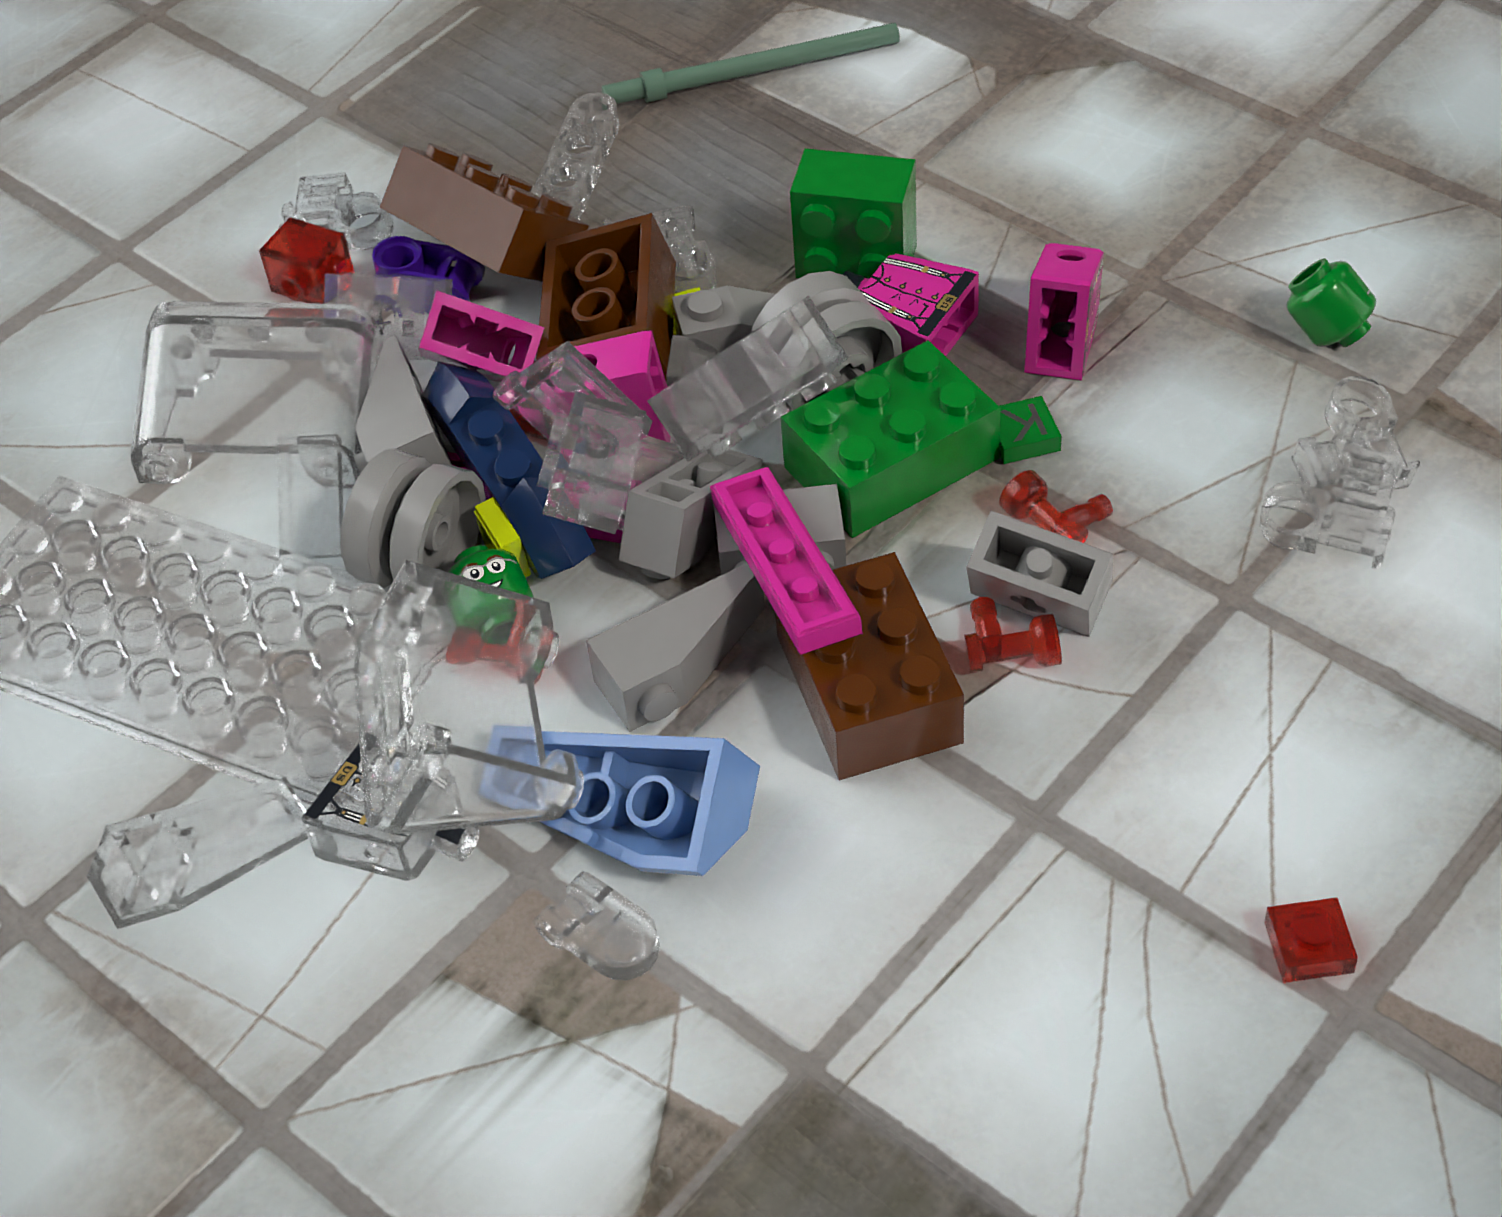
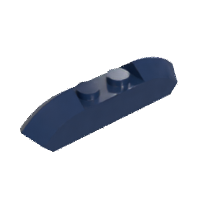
(507, 464)

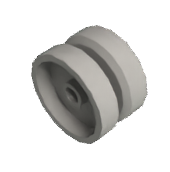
(853, 320)
(410, 513)

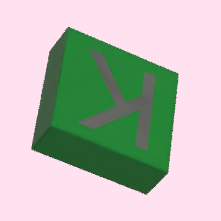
(1027, 430)

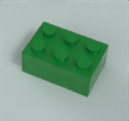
(892, 436)

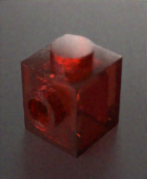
(300, 258)

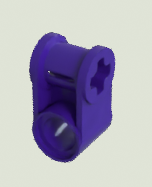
(425, 259)

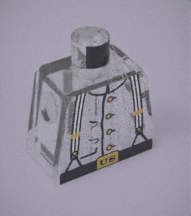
(341, 834)

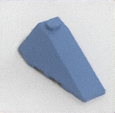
(658, 798)

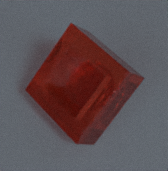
(1310, 940)

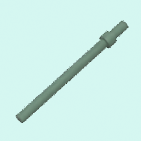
(655, 84)

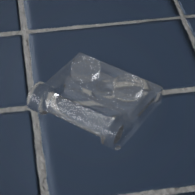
(550, 388)

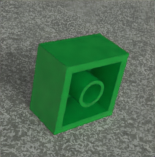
(852, 211)

